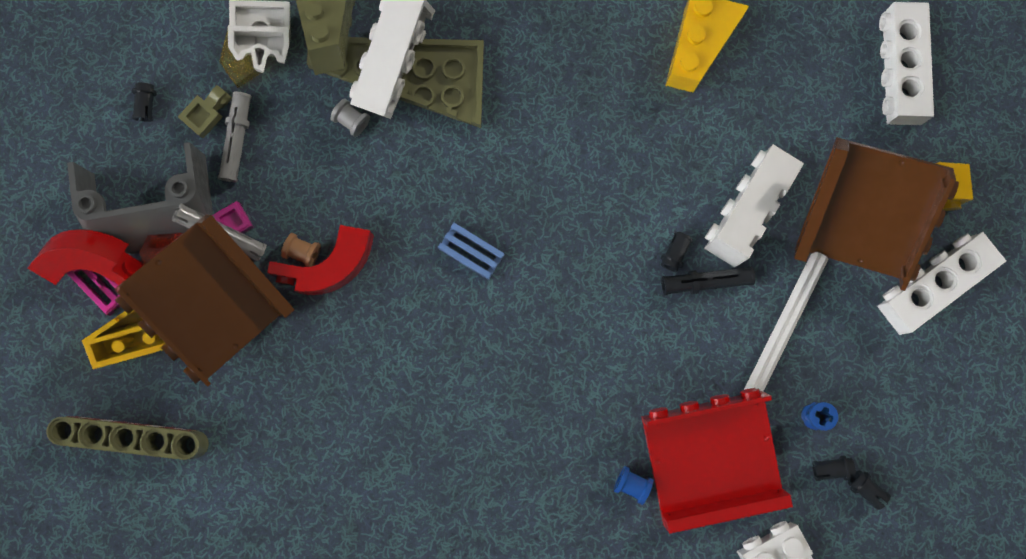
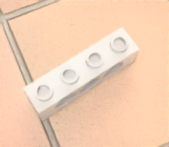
(914, 22)
(980, 260)

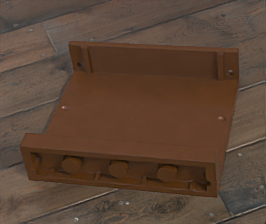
(876, 209)
(202, 298)

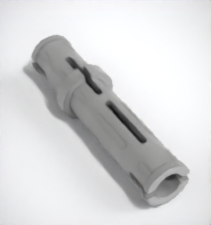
(234, 139)
(250, 246)

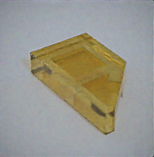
(239, 71)

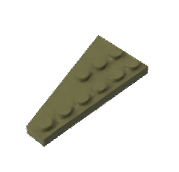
(442, 79)

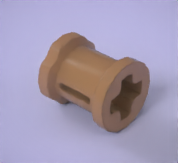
(300, 250)

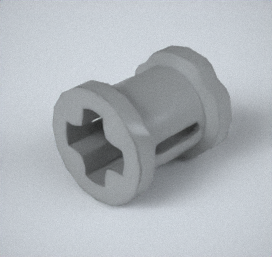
(350, 117)

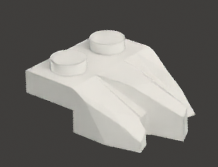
(259, 30)

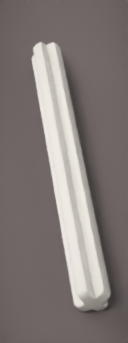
(787, 321)

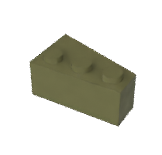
(326, 32)

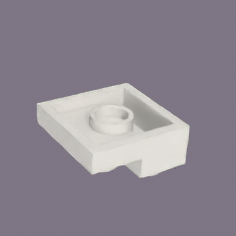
(782, 543)

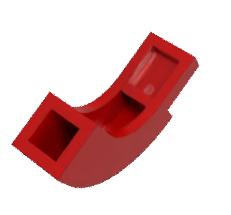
(84, 251)
(336, 271)

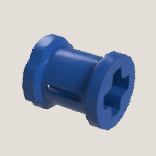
(826, 410)
(633, 485)

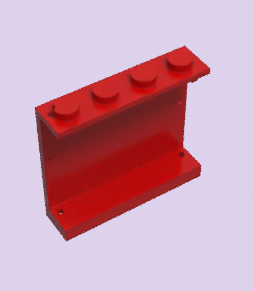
(714, 461)

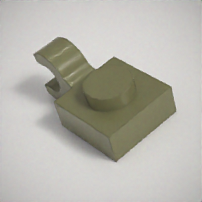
(202, 114)

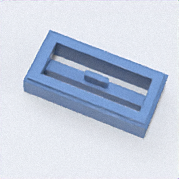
(449, 237)

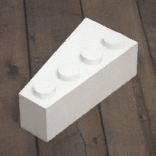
(390, 55)
(755, 204)

